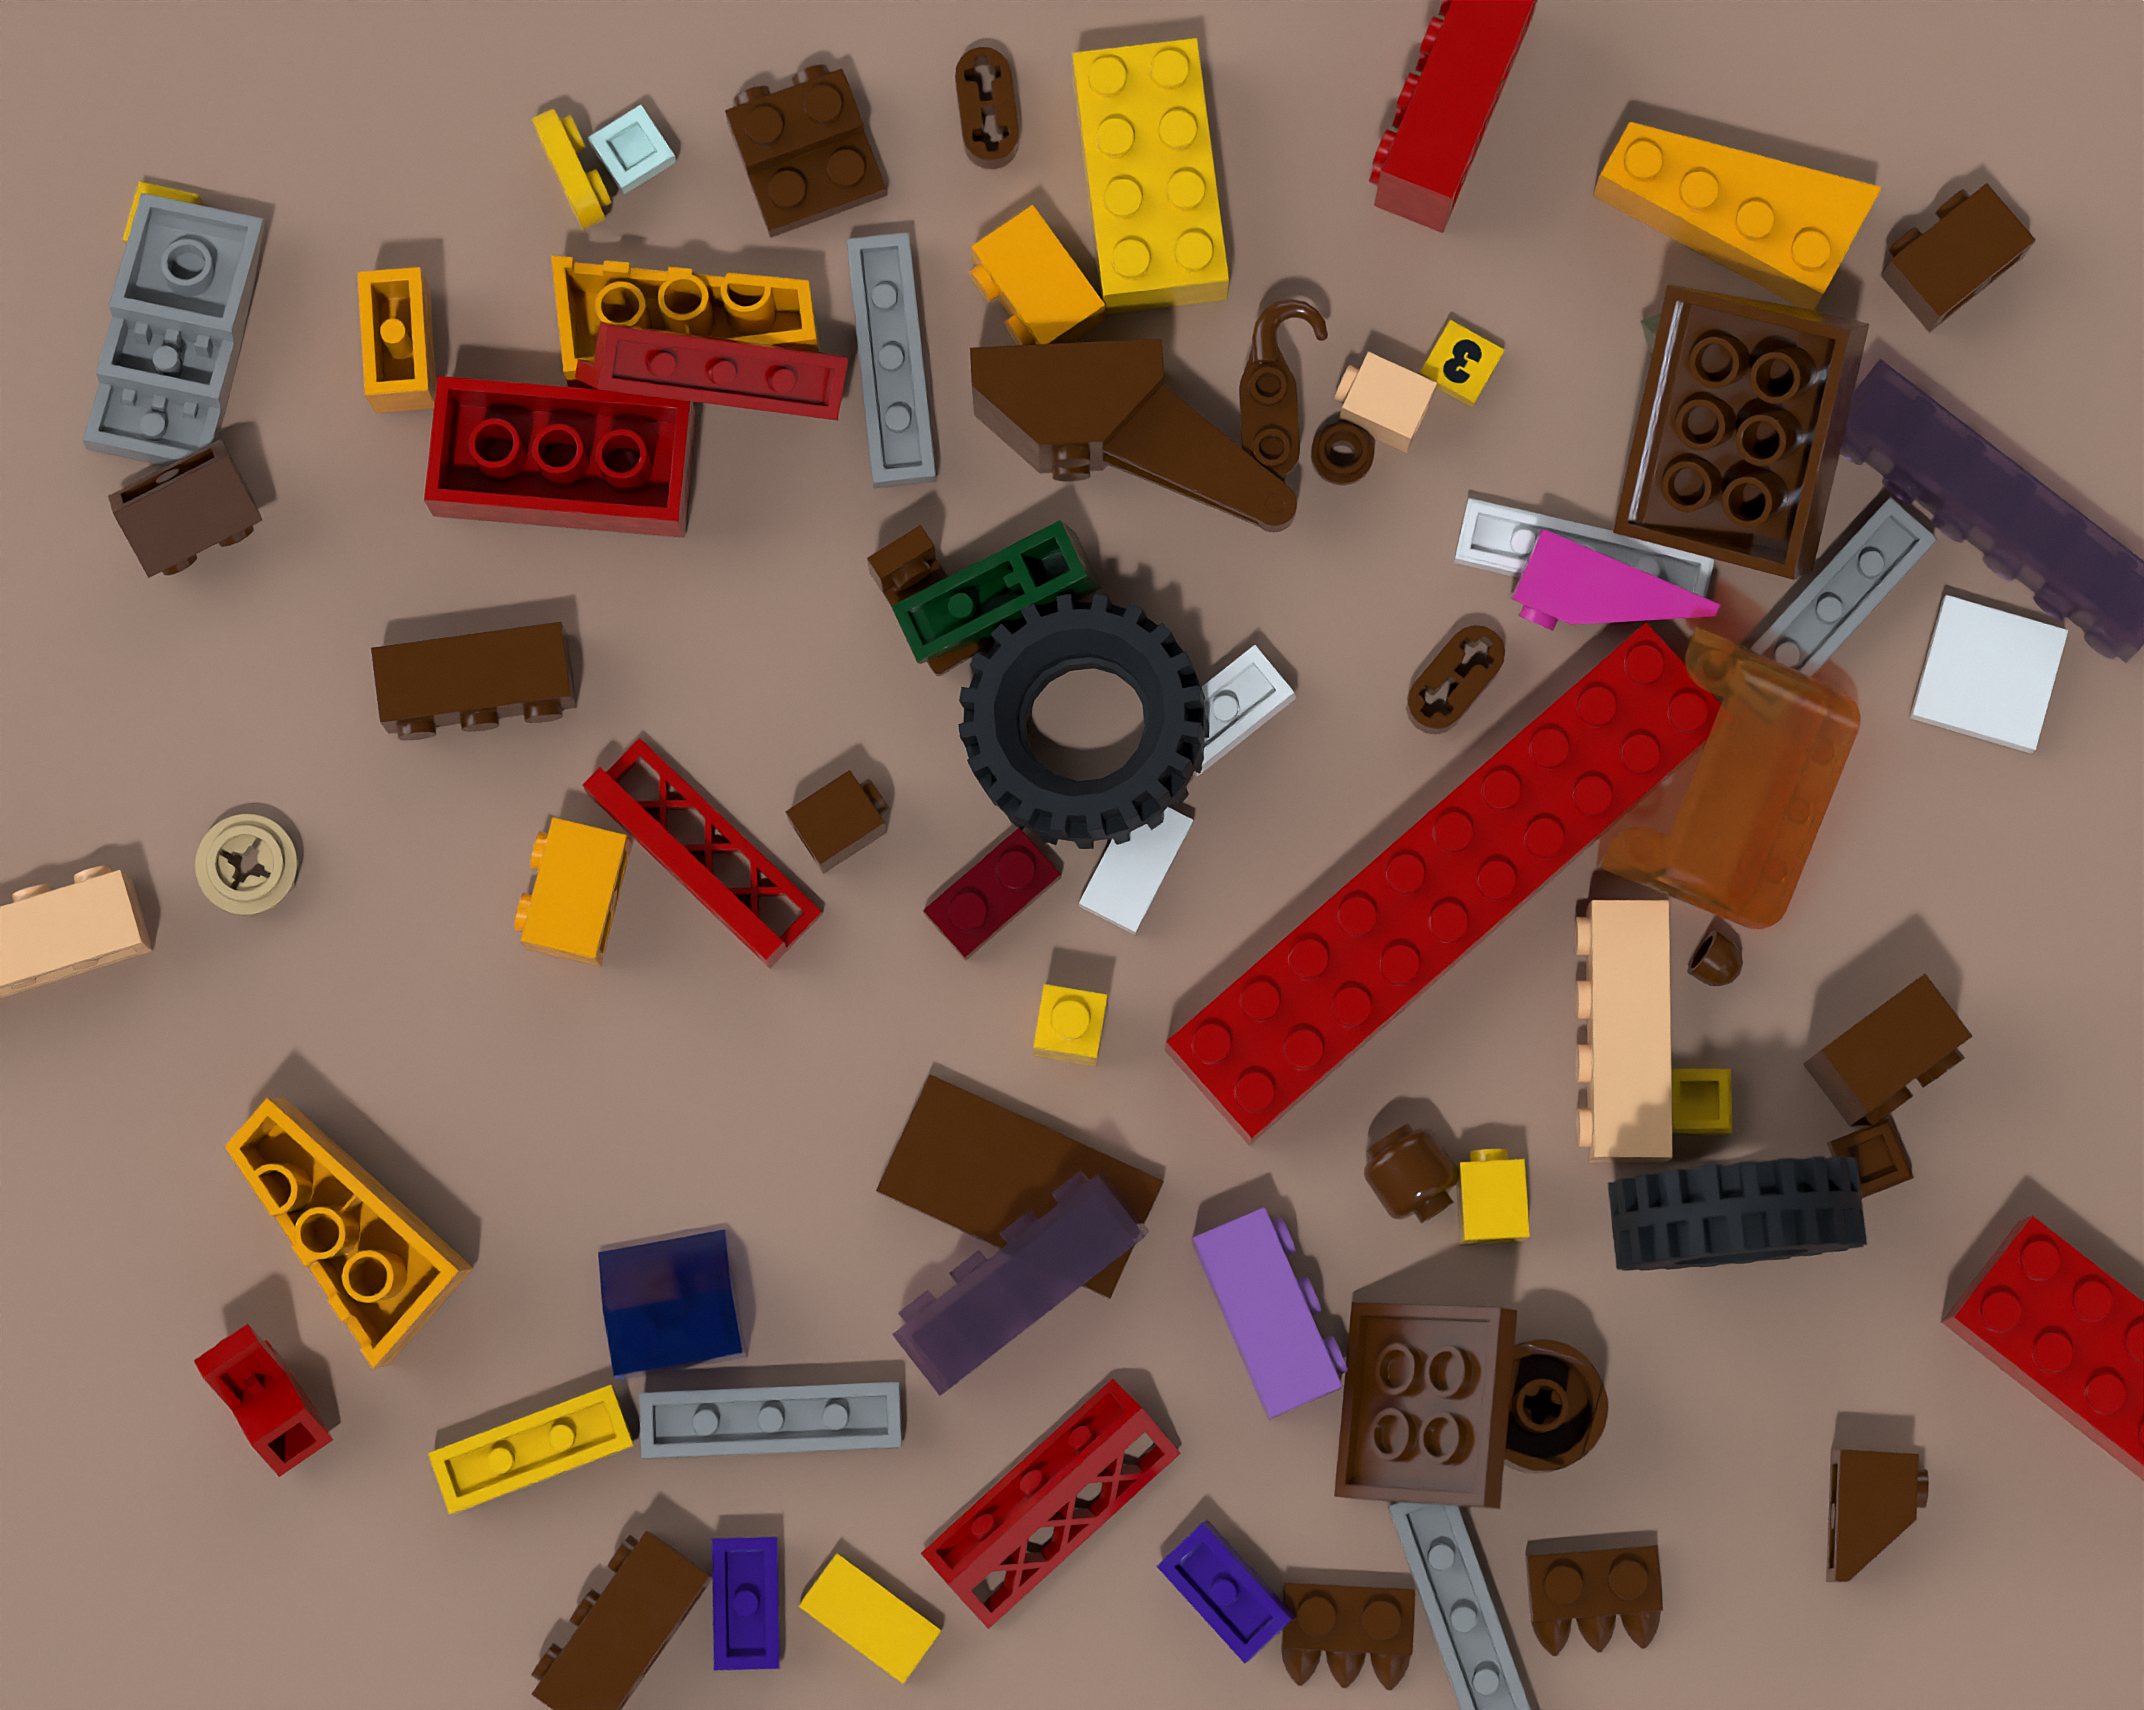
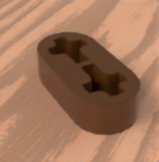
(1001, 106)
(1466, 689)

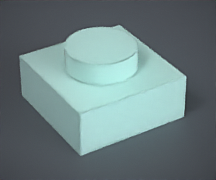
(632, 149)

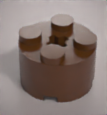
(1578, 1401)

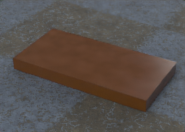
(990, 1166)

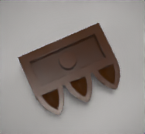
(1593, 1591)
(1347, 1626)

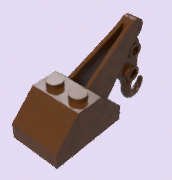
(1107, 405)

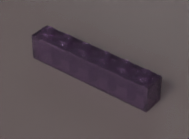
(1999, 510)

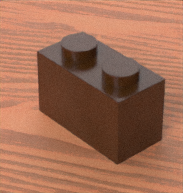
(1956, 256)
(185, 510)

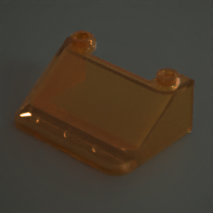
(1752, 792)

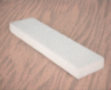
(1503, 538)

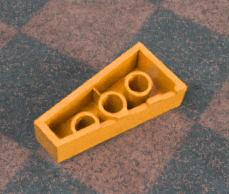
(1739, 208)
(677, 300)
(357, 1239)

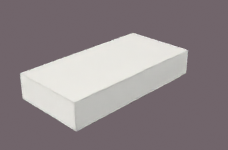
(1135, 871)

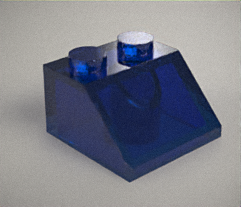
(670, 1305)

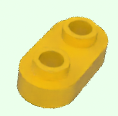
(583, 190)

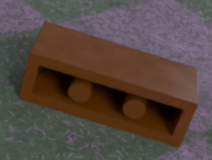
(474, 680)
(621, 1628)

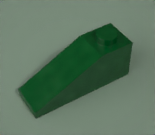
(994, 591)

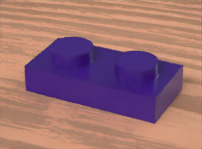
(1226, 1591)
(746, 1603)

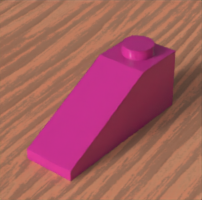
(1588, 588)

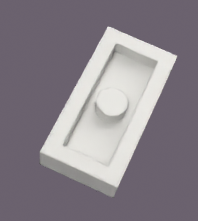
(1241, 702)

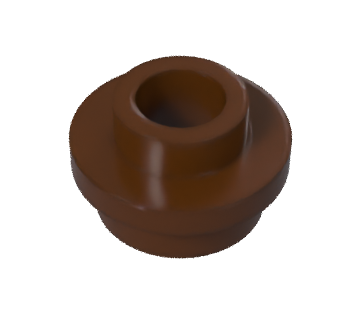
(1347, 435)

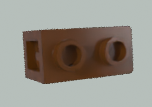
(908, 568)

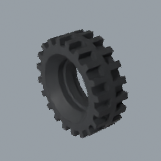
(1070, 640)
(1737, 1213)

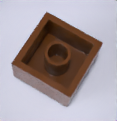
(1877, 1057)

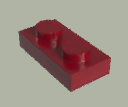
(992, 894)

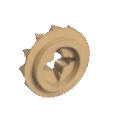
(239, 836)

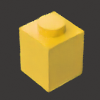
(1070, 1025)
(1492, 1198)

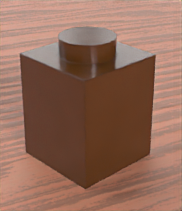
(839, 820)

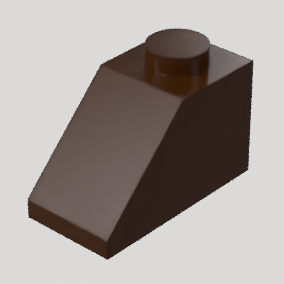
(1869, 1506)

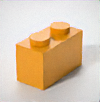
(1035, 282)
(397, 339)
(573, 891)

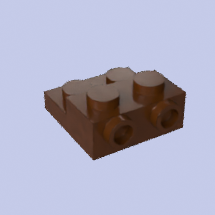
(804, 149)

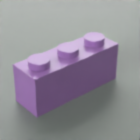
(1270, 1312)

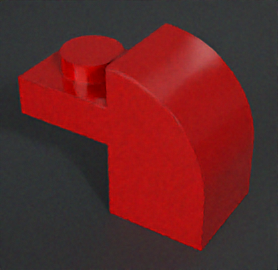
(264, 1399)

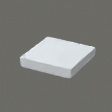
(1988, 674)

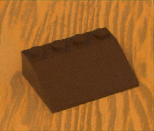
(1740, 430)

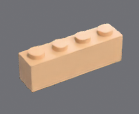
(69, 929)
(1626, 1031)

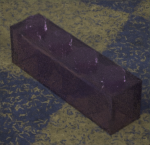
(1019, 1282)

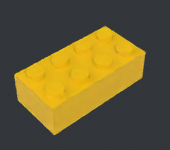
(1150, 176)

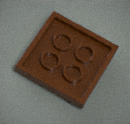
(1426, 1404)

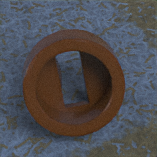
(1716, 961)

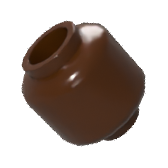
(1411, 1173)

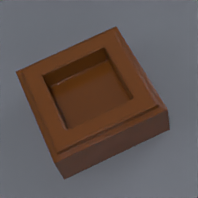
(1878, 1157)

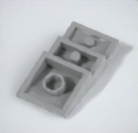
(174, 330)

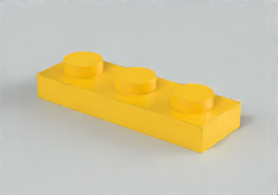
(531, 1449)

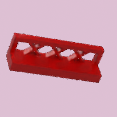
(715, 371)
(685, 868)
(1043, 1494)

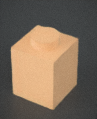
(1385, 400)

